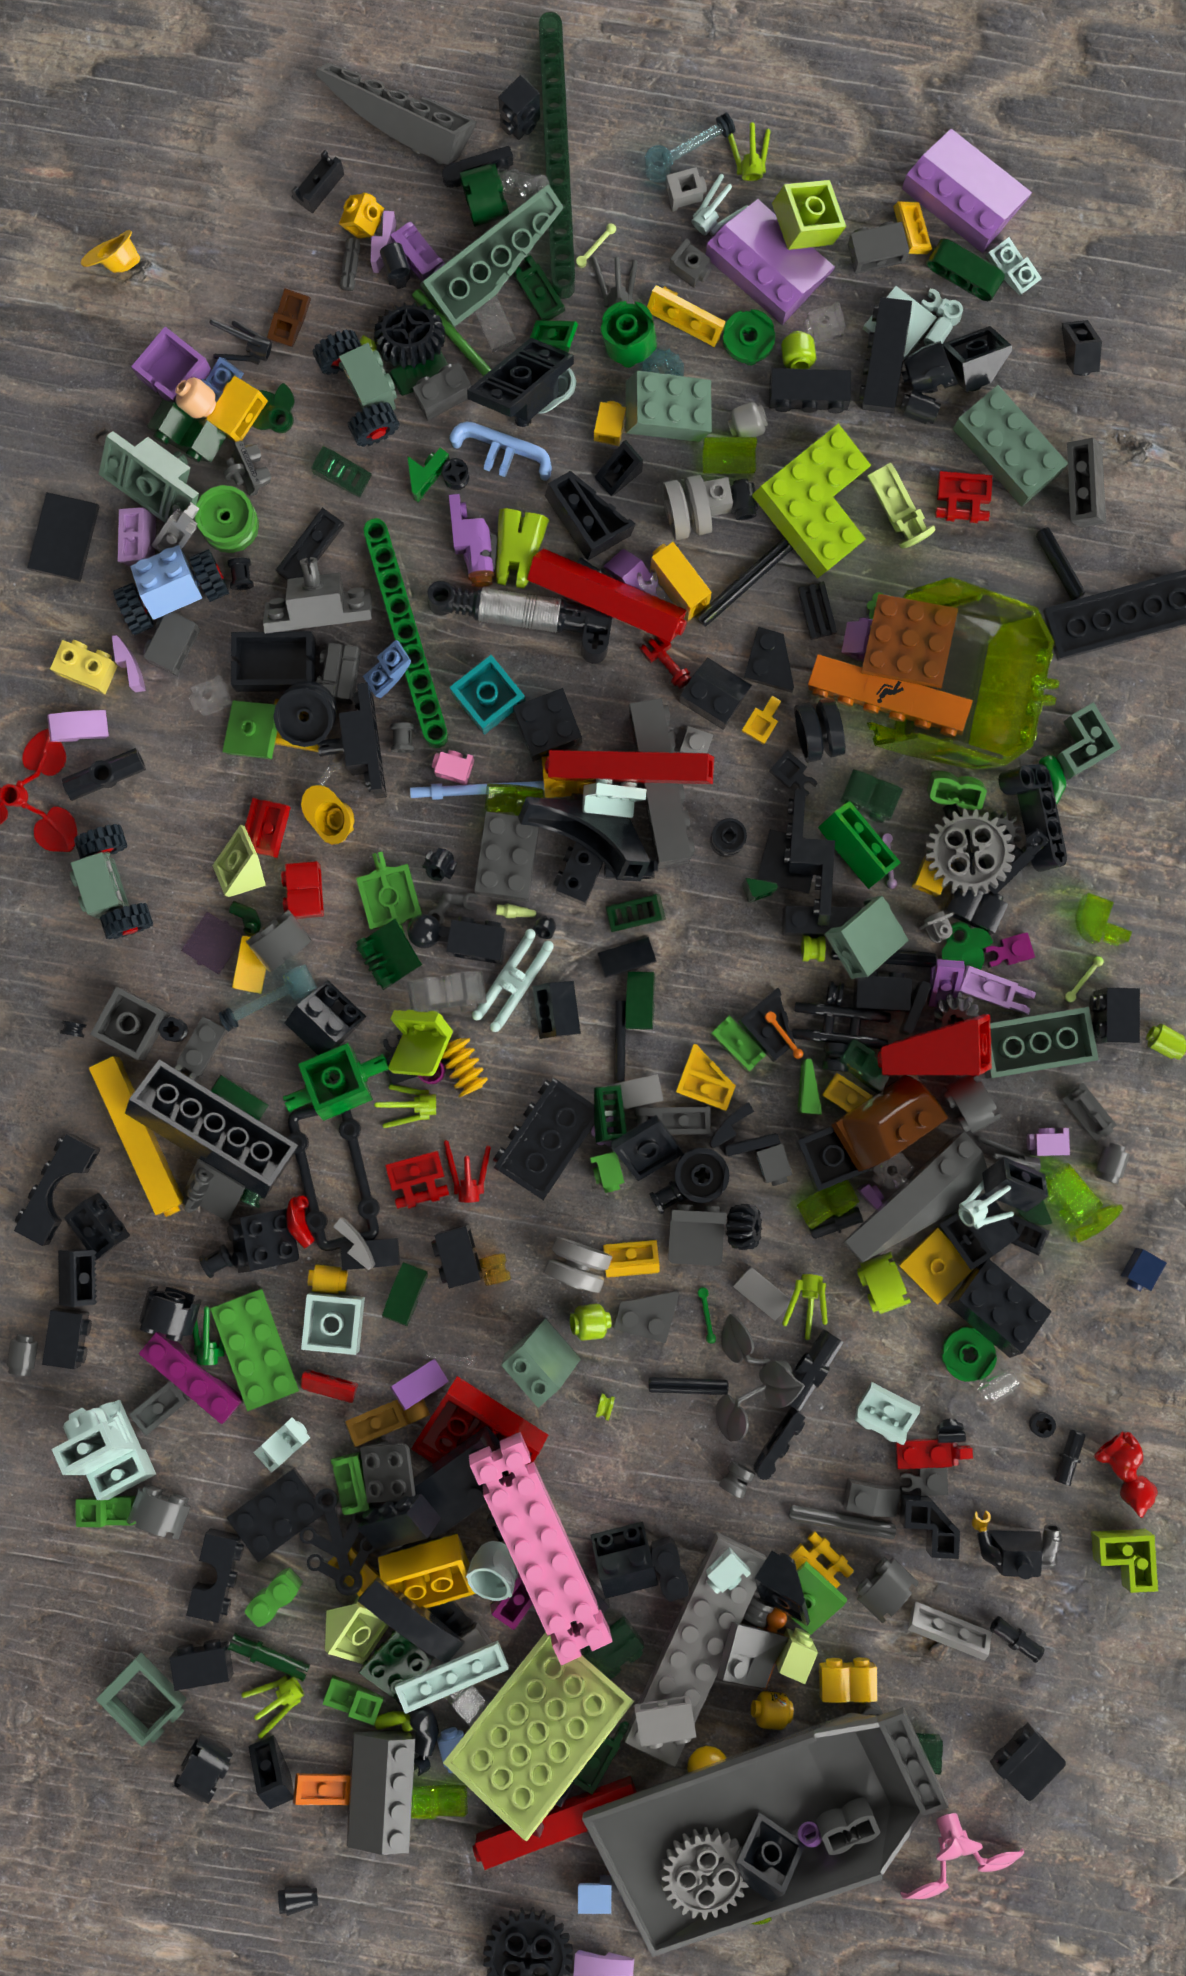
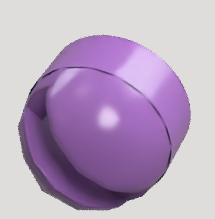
(809, 1830)

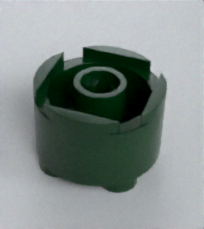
(484, 194)

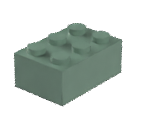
(668, 406)

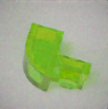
(1092, 921)

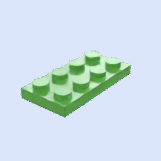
(254, 1349)

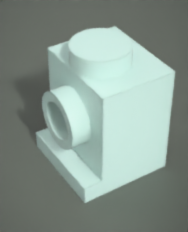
(726, 1572)

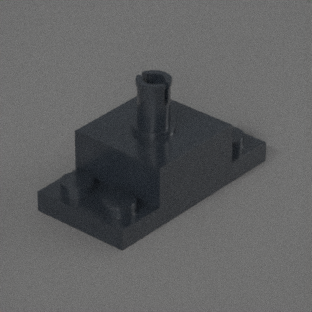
(523, 381)
(360, 742)

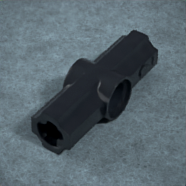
(88, 780)
(815, 1366)

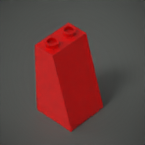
(948, 1050)

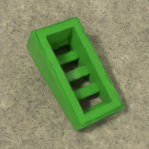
(808, 1092)

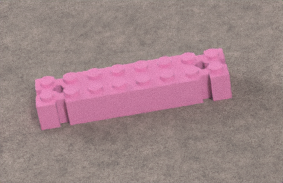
(540, 1548)

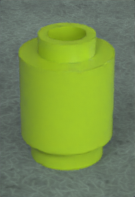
(1166, 1041)

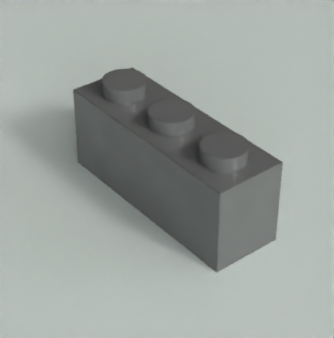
(1086, 482)

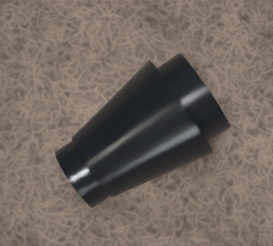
(296, 1899)

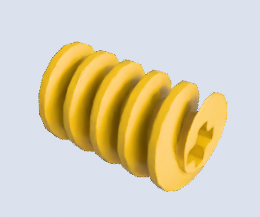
(463, 1066)

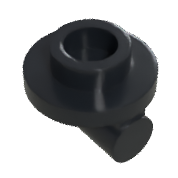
(950, 1432)

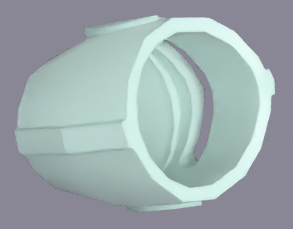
(491, 1570)

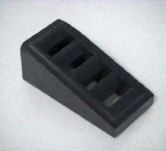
(1041, 1238)

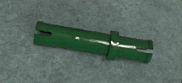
(268, 1657)

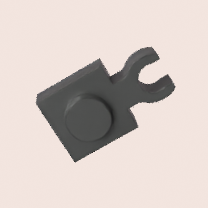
(929, 1481)

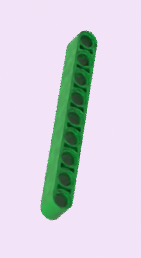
(403, 621)

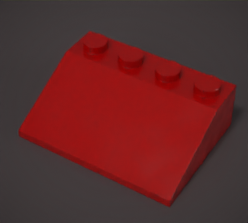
(464, 1413)

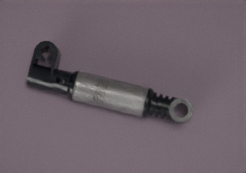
(525, 610)

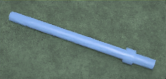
(438, 791)

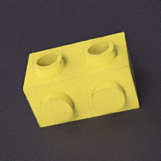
(84, 666)

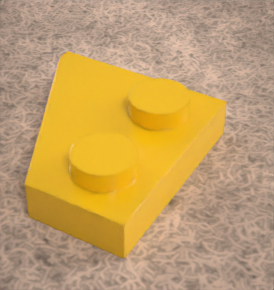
(705, 1081)

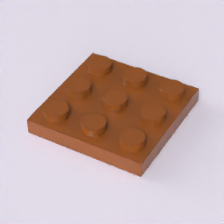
(909, 641)

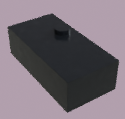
(451, 1483)

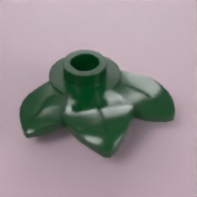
(278, 406)

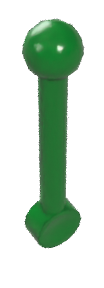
(703, 1293)

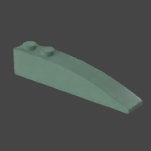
(489, 261)

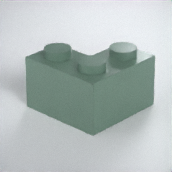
(1092, 739)

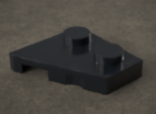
(769, 661)
(765, 1033)

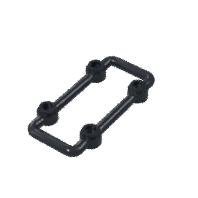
(316, 1219)

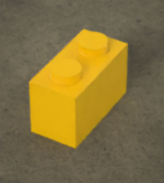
(237, 409)

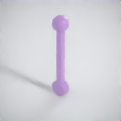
(891, 883)

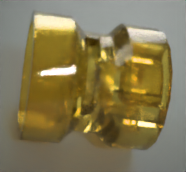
(496, 1275)

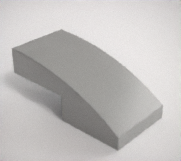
(639, 1091)
(359, 1250)

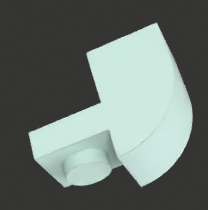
(282, 1444)

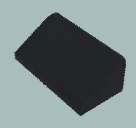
(627, 957)

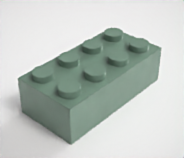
(1009, 445)
(1041, 1042)

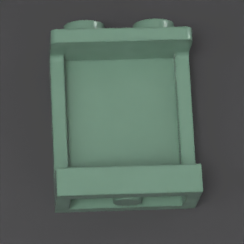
(867, 938)

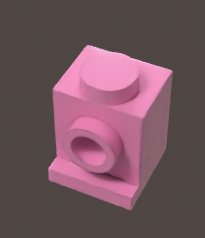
(453, 766)

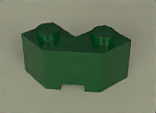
(193, 436)

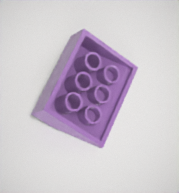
(965, 190)
(757, 260)

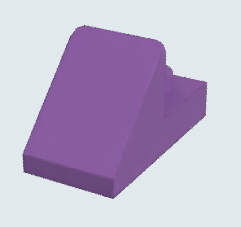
(945, 979)

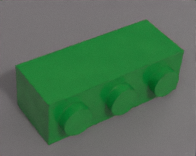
(859, 844)

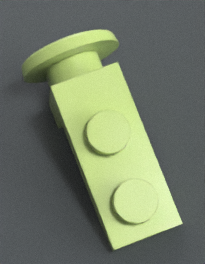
(899, 506)

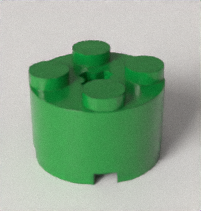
(628, 333)

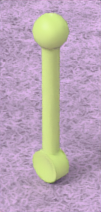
(582, 260)
(1071, 996)

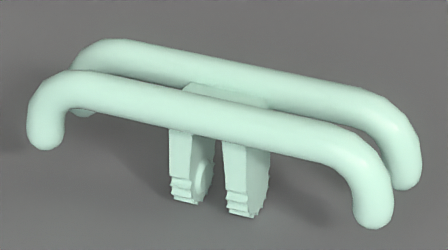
(513, 980)

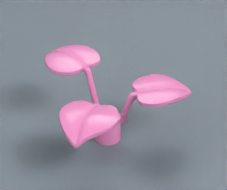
(958, 1845)

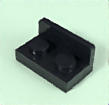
(97, 1225)

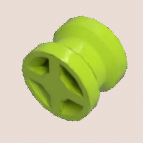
(813, 948)

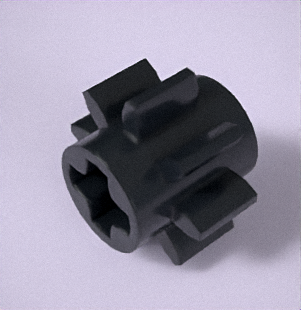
(439, 864)

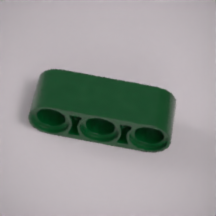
(965, 269)

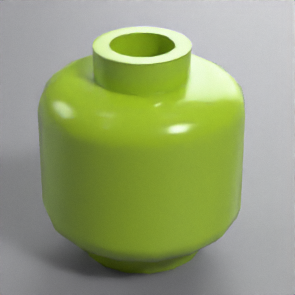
(798, 350)
(590, 1322)

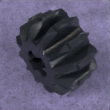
(744, 1227)

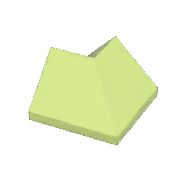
(239, 865)
(352, 1632)

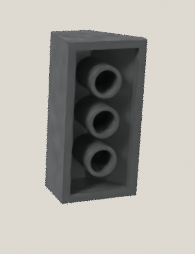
(381, 1791)

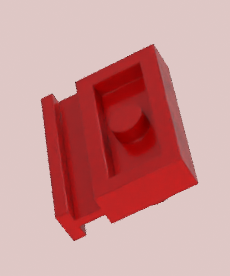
(267, 826)

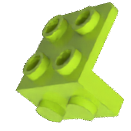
(421, 1044)

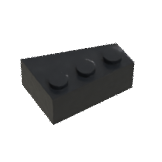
(586, 516)

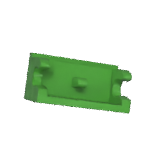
(738, 1044)
(350, 1483)

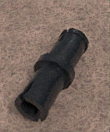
(1017, 1639)

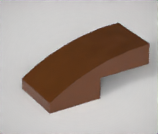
(289, 318)

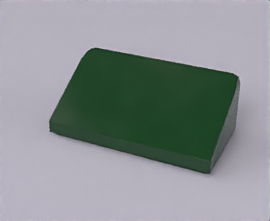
(758, 889)

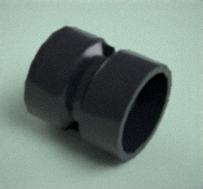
(728, 837)

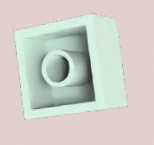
(333, 1323)

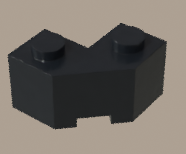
(942, 1534)

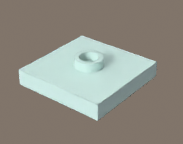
(919, 324)

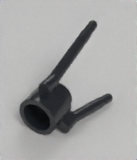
(257, 345)

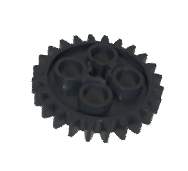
(530, 1929)

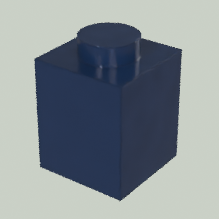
(1143, 1270)

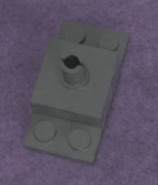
(316, 602)

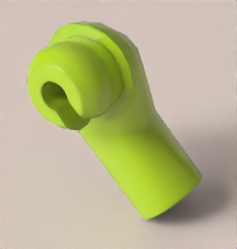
(393, 1718)

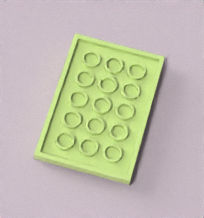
(537, 1736)

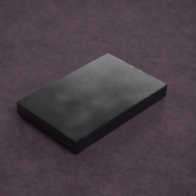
(63, 536)

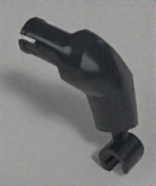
(427, 1731)

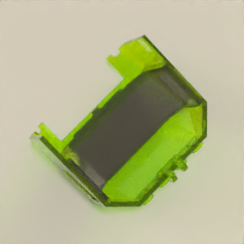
(996, 660)

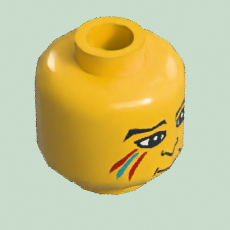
(772, 1710)

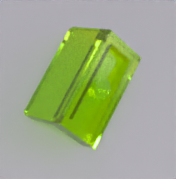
(729, 455)

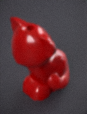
(1125, 1457)

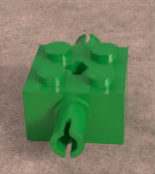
(320, 1078)

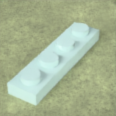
(451, 1677)

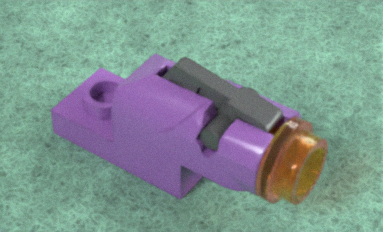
(475, 542)

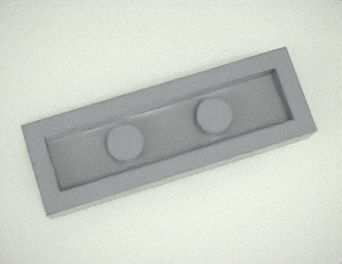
(950, 1631)

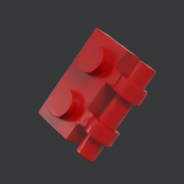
(967, 488)
(416, 1171)

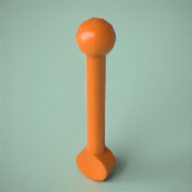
(770, 1017)

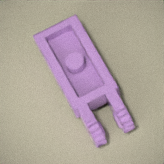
(994, 989)

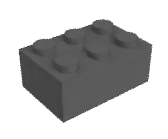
(506, 858)

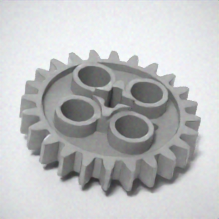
(994, 850)
(704, 1873)

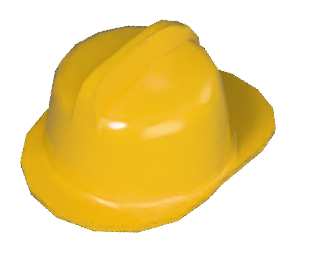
(115, 254)
(327, 814)

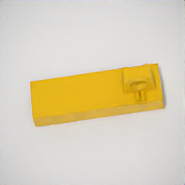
(685, 316)

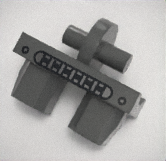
(242, 469)

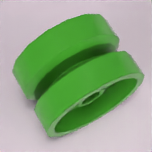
(223, 504)

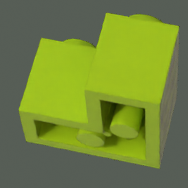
(1133, 1551)

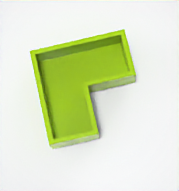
(804, 505)

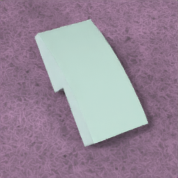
(1018, 272)

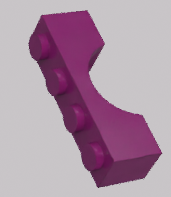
(176, 1365)

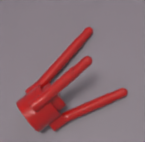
(467, 1189)

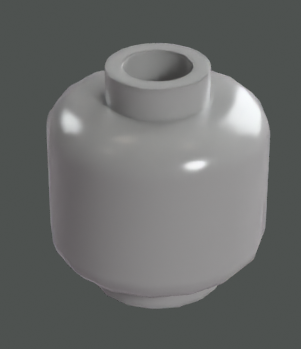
(748, 420)

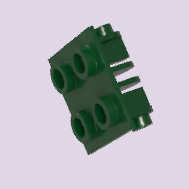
(388, 954)
(394, 1663)

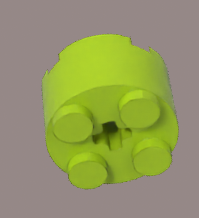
(884, 1283)

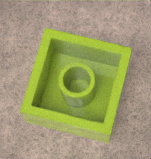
(808, 214)

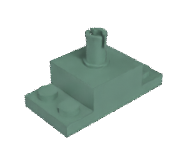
(148, 475)

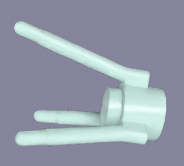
(706, 217)
(974, 1212)

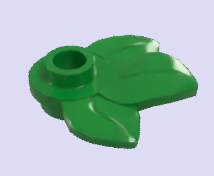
(969, 948)

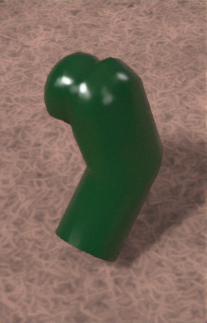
(249, 917)

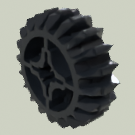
(424, 340)

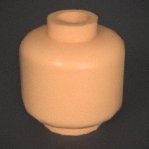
(195, 398)

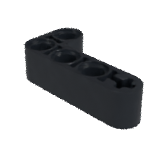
(1038, 810)

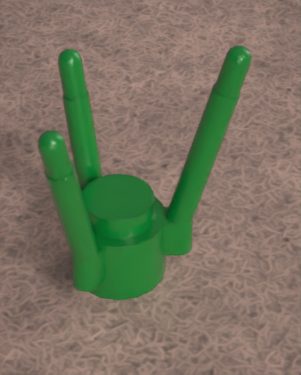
(206, 1349)

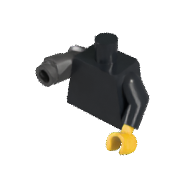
(1018, 1552)

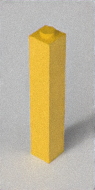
(137, 1139)

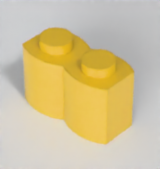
(848, 1681)

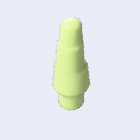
(513, 911)

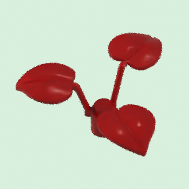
(58, 827)

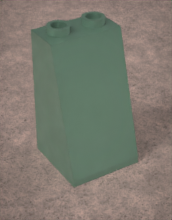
(540, 1362)

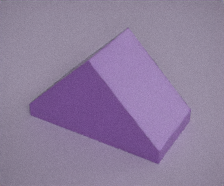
(625, 568)

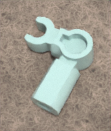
(949, 315)

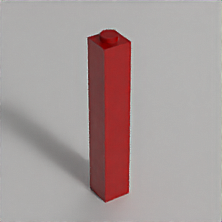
(607, 595)
(630, 766)
(504, 1844)

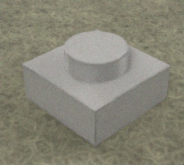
(696, 741)

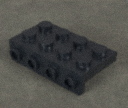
(546, 1138)

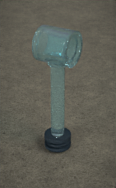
(724, 126)
(297, 983)

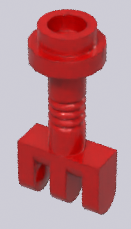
(680, 677)

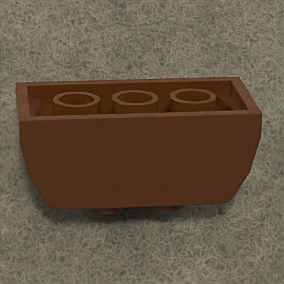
(889, 1122)

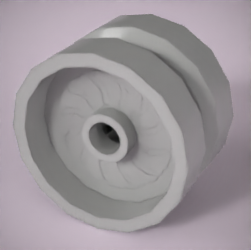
(687, 508)
(577, 1267)

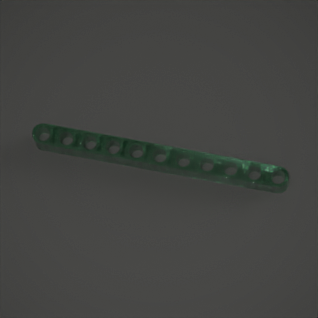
(557, 143)

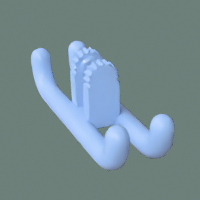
(504, 441)

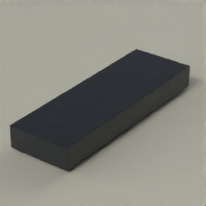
(310, 544)

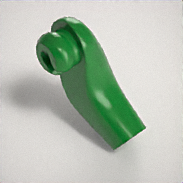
(1057, 775)

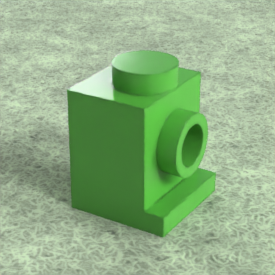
(608, 1171)

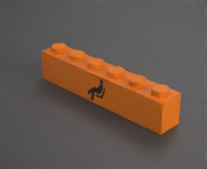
(895, 697)

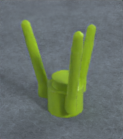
(752, 166)
(424, 1105)
(810, 1286)
(288, 1692)

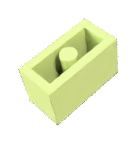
(797, 1655)

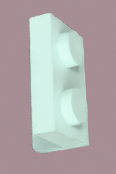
(611, 799)
(886, 1413)

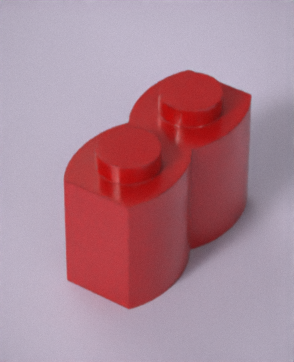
(303, 889)

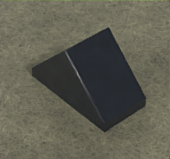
(620, 469)

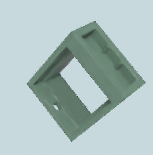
(125, 1717)

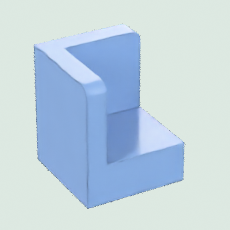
(595, 1897)

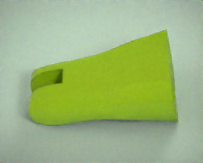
(517, 543)

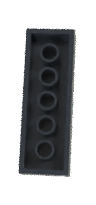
(210, 1128)

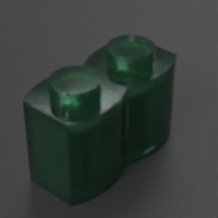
(871, 795)

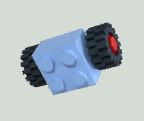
(167, 584)

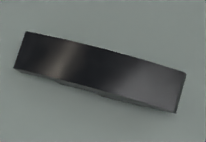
(410, 1621)

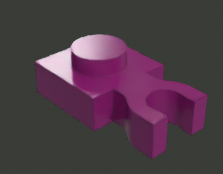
(1013, 949)

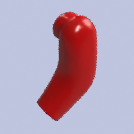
(296, 1221)

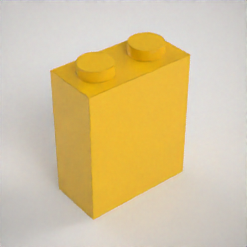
(680, 580)

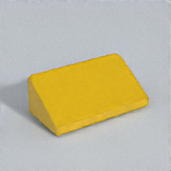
(249, 970)
(632, 1258)

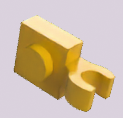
(761, 722)

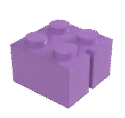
(168, 363)

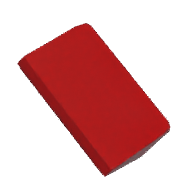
(329, 1386)

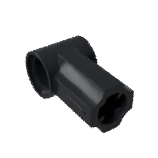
(395, 265)

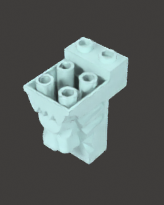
(104, 1450)

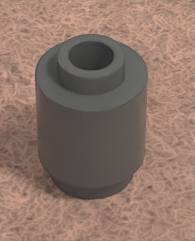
(1112, 1163)
(22, 1355)

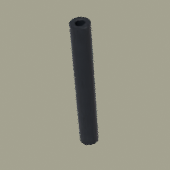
(620, 1040)

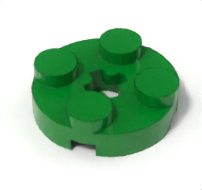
(751, 351)
(971, 1369)

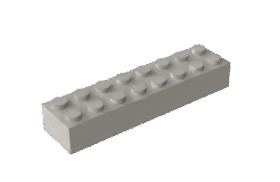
(697, 1641)

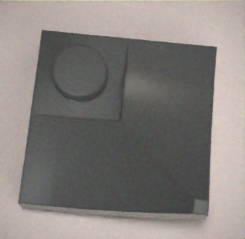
(750, 1655)

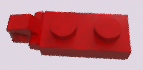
(930, 1454)

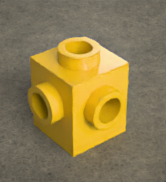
(361, 215)

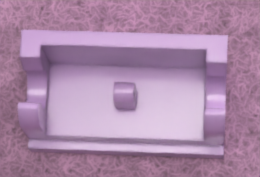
(135, 535)

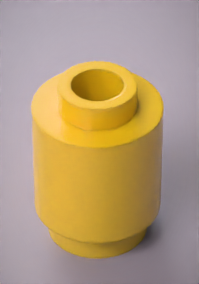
(328, 1279)

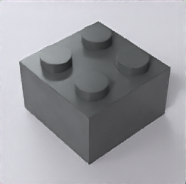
(129, 1024)

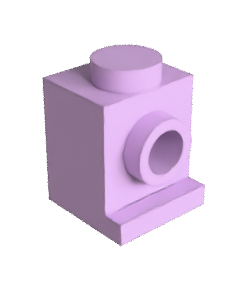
(1049, 1142)

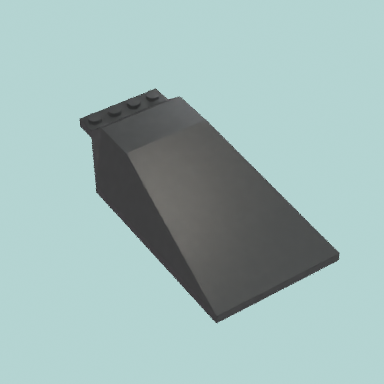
(790, 1785)

